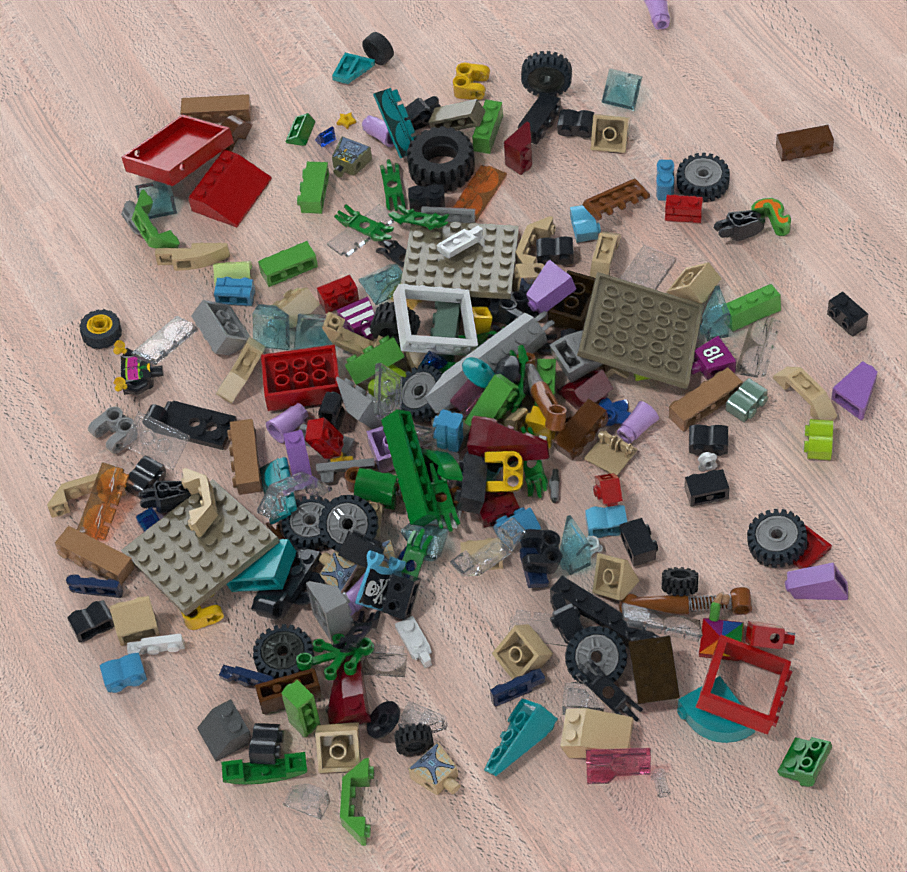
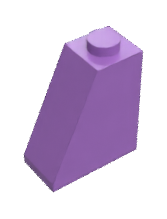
(549, 288)
(856, 389)
(297, 452)
(817, 583)

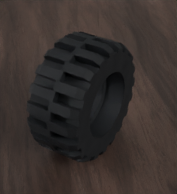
(441, 143)

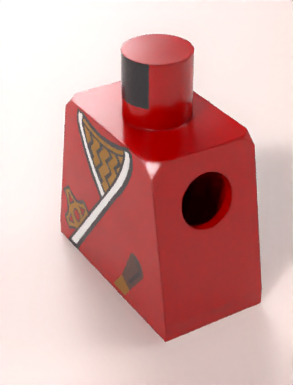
(759, 635)

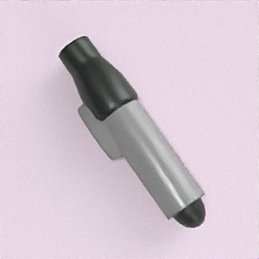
(554, 485)

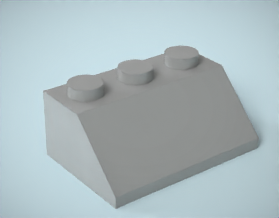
(220, 327)
(330, 608)

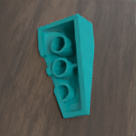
(527, 727)

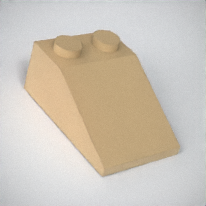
(594, 729)

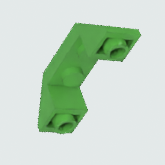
(145, 227)
(357, 777)

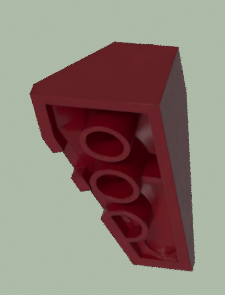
(490, 436)
(348, 697)

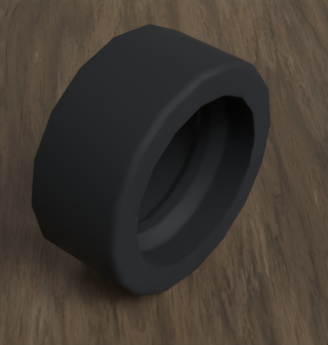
(378, 48)

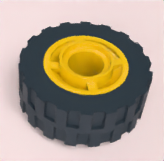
(100, 329)

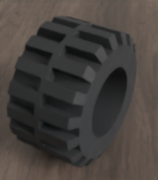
(385, 322)

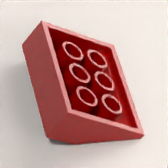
(229, 189)
(299, 376)

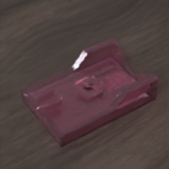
(606, 764)

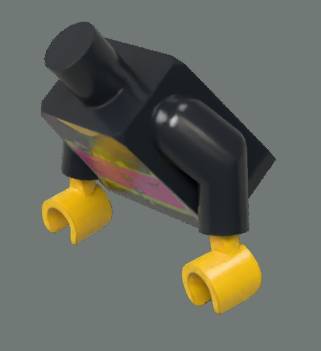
(135, 374)

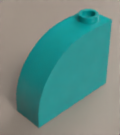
(268, 571)
(710, 725)

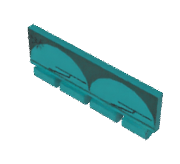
(394, 119)
(272, 473)

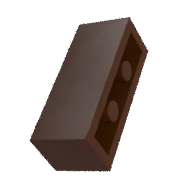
(804, 143)
(580, 429)
(270, 692)

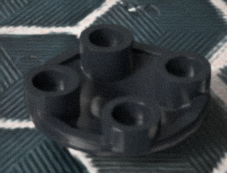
(509, 368)

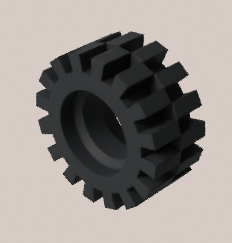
(680, 581)
(413, 739)

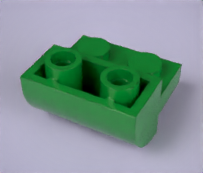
(377, 487)
(805, 760)

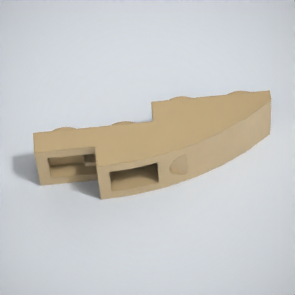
(196, 257)

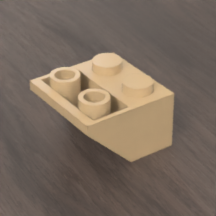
(297, 302)
(134, 620)

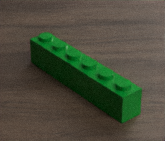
(410, 468)

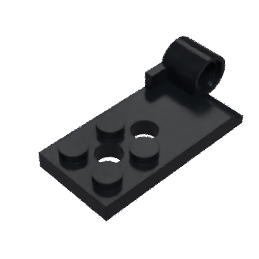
(182, 415)
(276, 603)

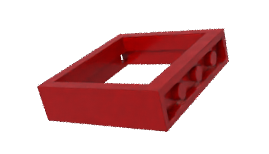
(737, 712)

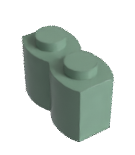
(747, 400)

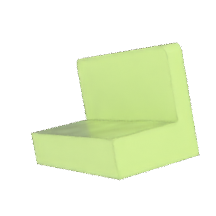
(235, 270)

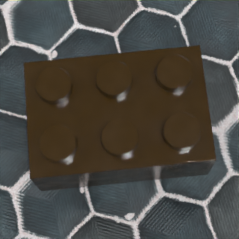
(573, 309)
(653, 669)

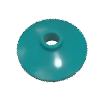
(477, 371)

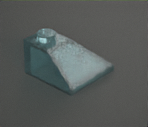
(622, 89)
(162, 198)
(382, 282)
(715, 317)
(271, 327)
(310, 331)
(437, 544)
(574, 548)

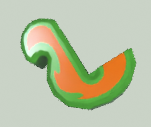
(775, 211)

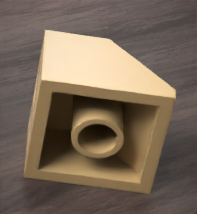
(610, 133)
(695, 283)
(521, 651)
(337, 747)

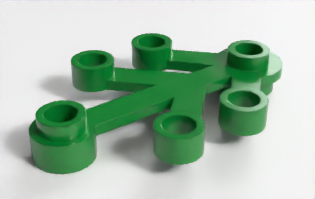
(306, 661)

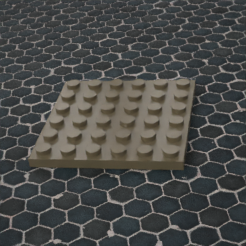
(482, 268)
(641, 330)
(195, 567)

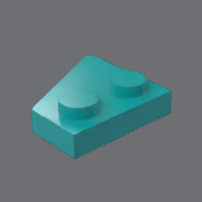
(351, 67)

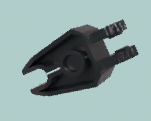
(421, 111)
(740, 225)
(164, 496)
(565, 617)

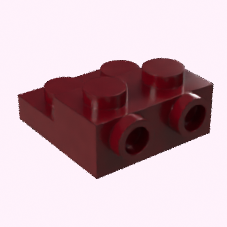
(496, 506)

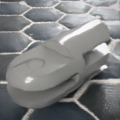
(127, 214)

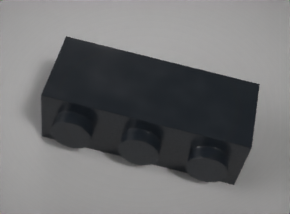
(542, 115)
(471, 489)

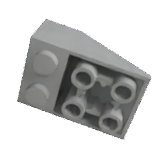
(565, 353)
(357, 403)

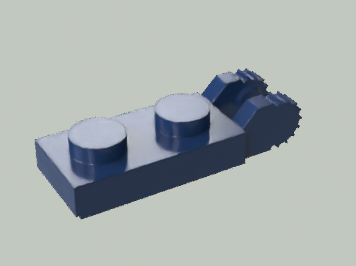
(94, 586)

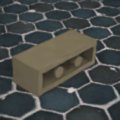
(458, 115)

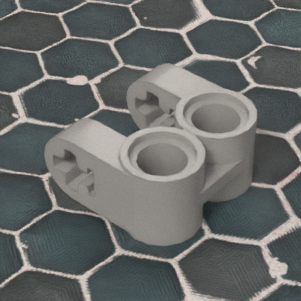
(116, 422)

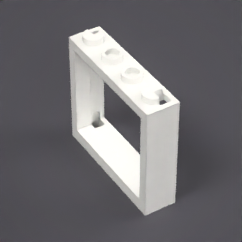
(438, 345)

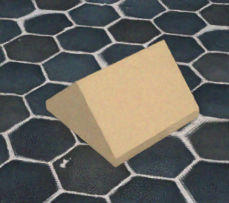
(613, 577)

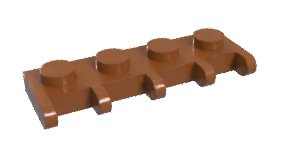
(615, 198)

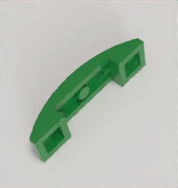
(447, 465)
(245, 773)

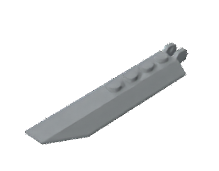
(523, 331)

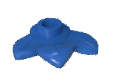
(616, 411)

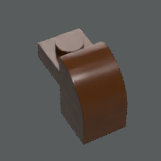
(239, 129)

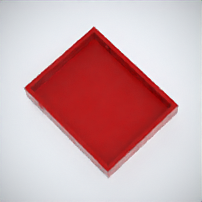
(177, 150)

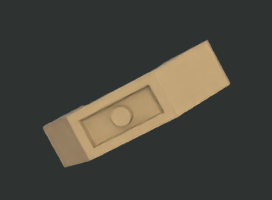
(540, 229)
(604, 252)
(344, 338)
(241, 370)
(809, 390)
(69, 490)
(203, 516)

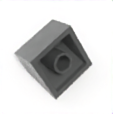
(224, 730)

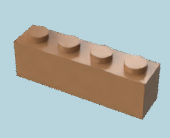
(217, 108)
(704, 399)
(245, 456)
(94, 555)

